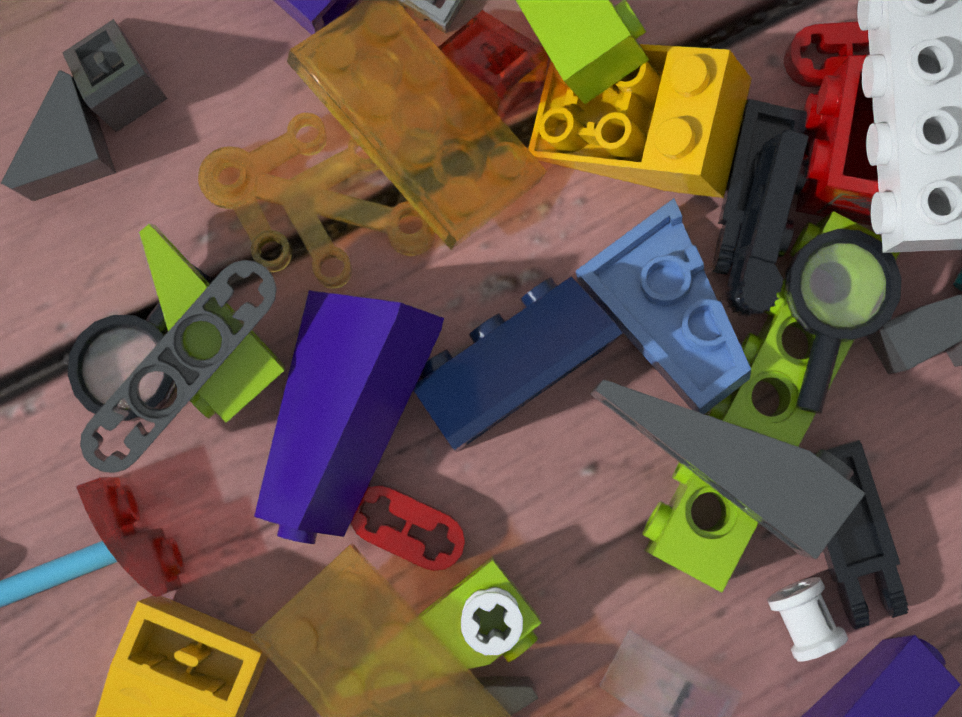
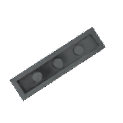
(775, 483)

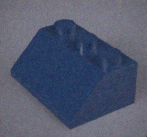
(514, 360)

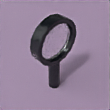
(839, 292)
(111, 352)

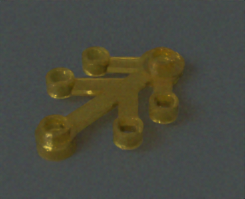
(304, 199)

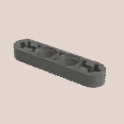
(174, 360)

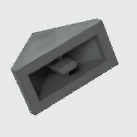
(112, 76)
(60, 146)

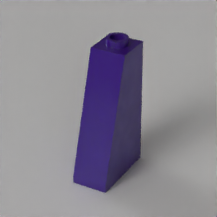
(340, 408)
(893, 680)

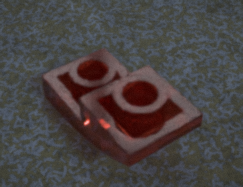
(146, 555)

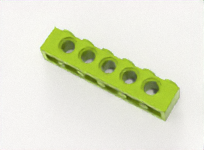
(715, 552)

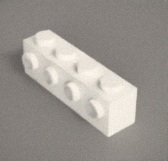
(917, 121)

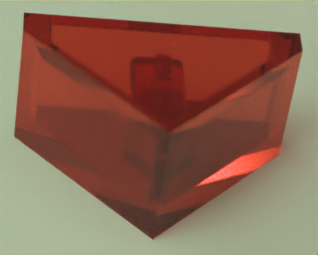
(497, 61)

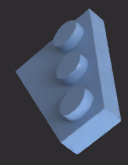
(666, 307)

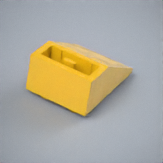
(657, 127)
(180, 665)

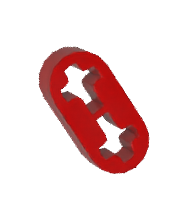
(829, 39)
(400, 541)

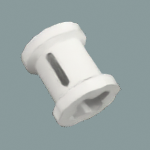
(808, 619)
(496, 641)

